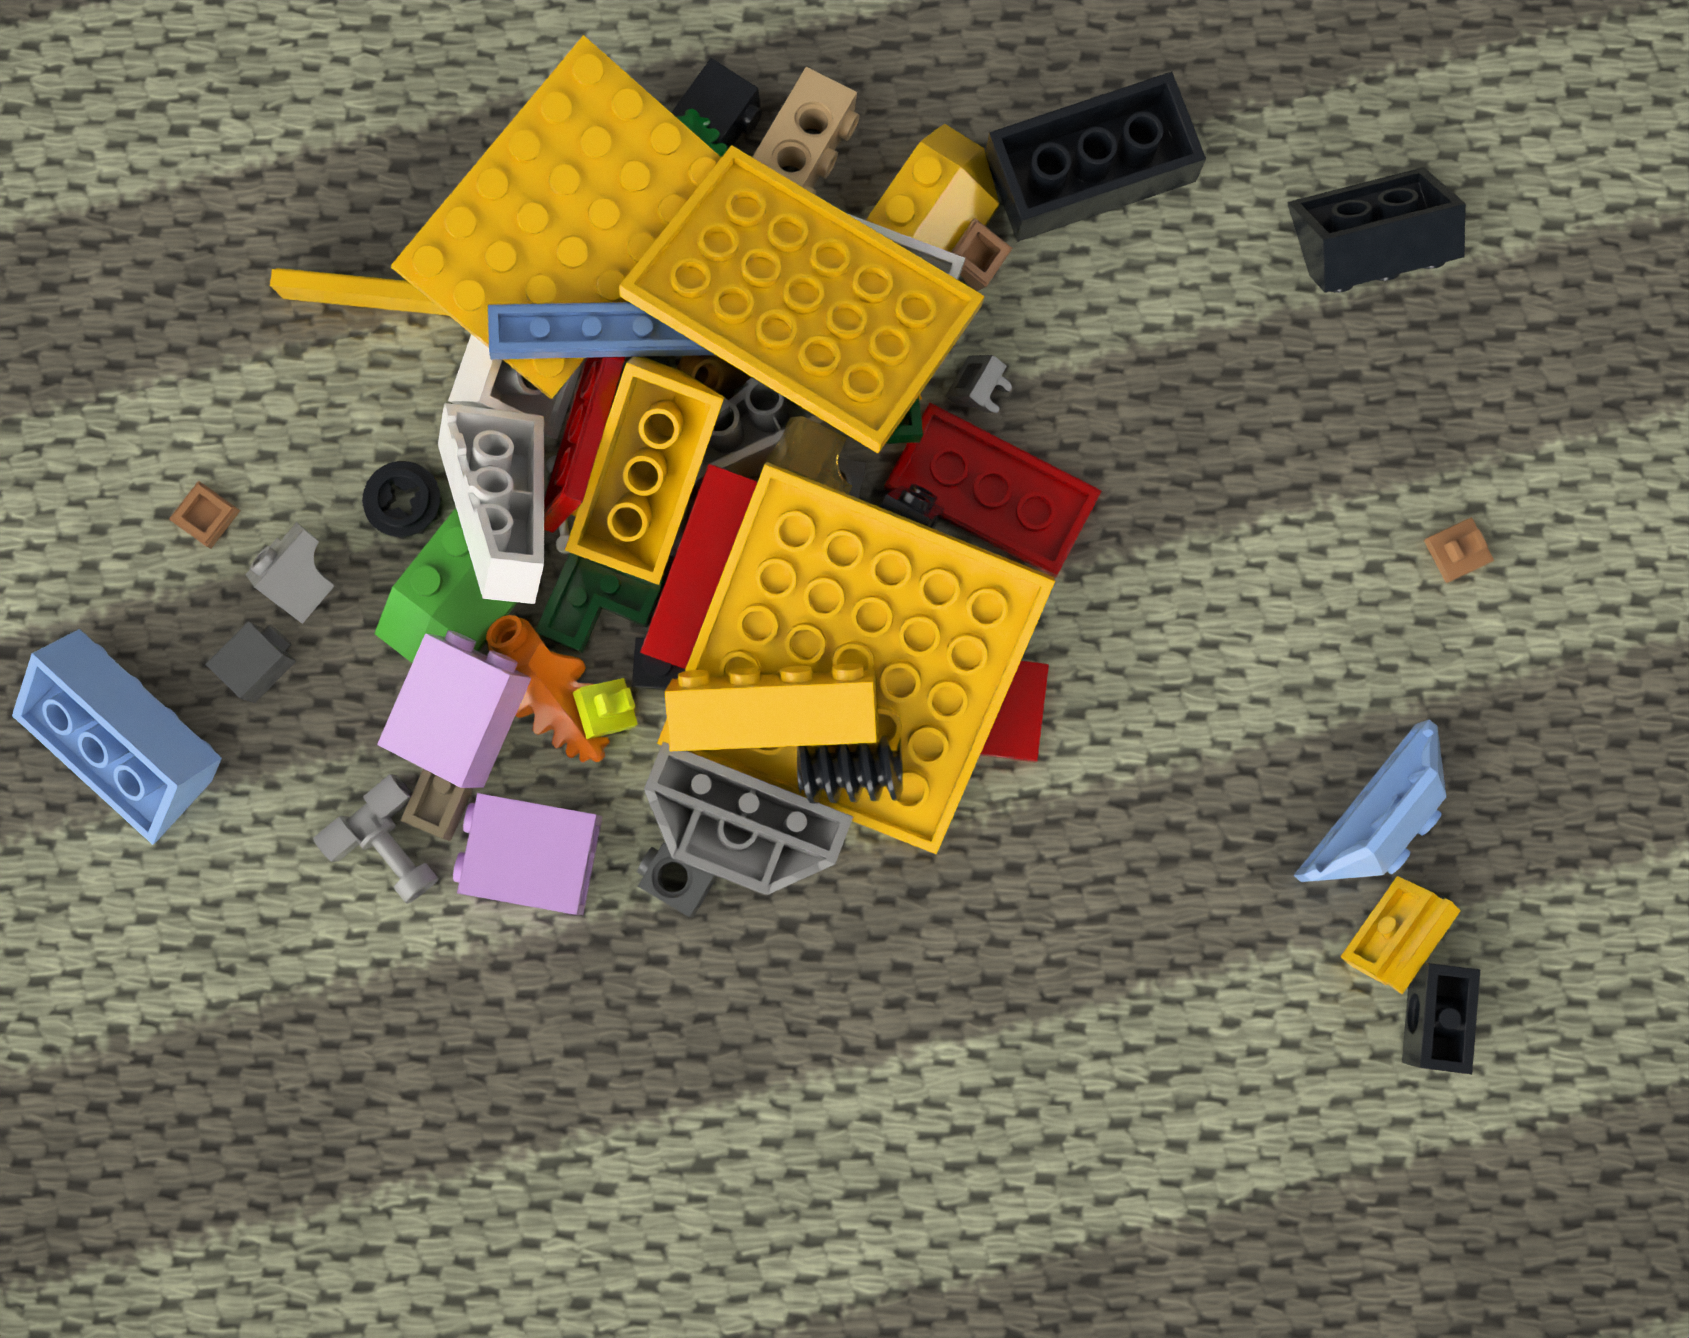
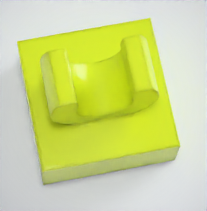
(605, 708)

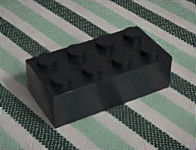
(1094, 156)

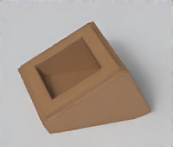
(982, 253)

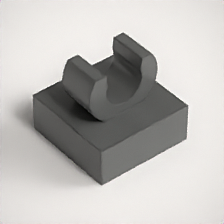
(976, 382)

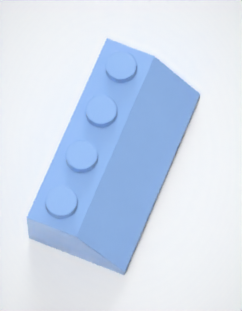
(114, 733)

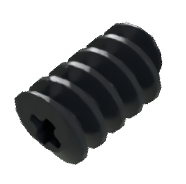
(850, 771)

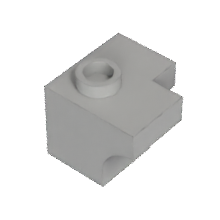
(288, 573)

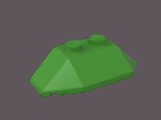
(438, 596)

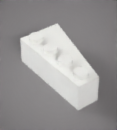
(499, 495)

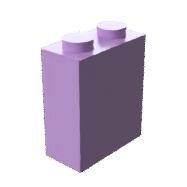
(455, 709)
(527, 854)

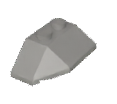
(740, 823)

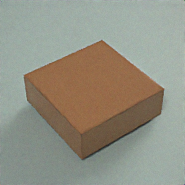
(204, 514)

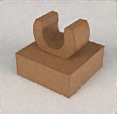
(1459, 550)

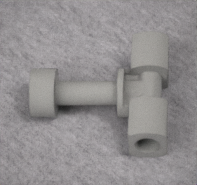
(372, 827)

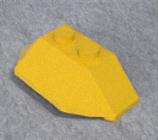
(939, 191)

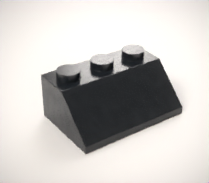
(1379, 229)

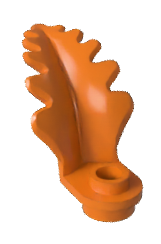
(550, 688)

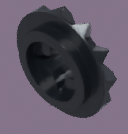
(379, 496)

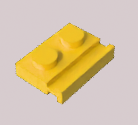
(1400, 934)

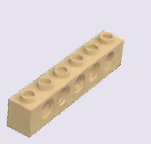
(816, 105)

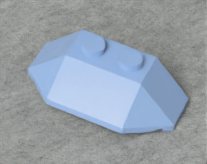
(1385, 814)

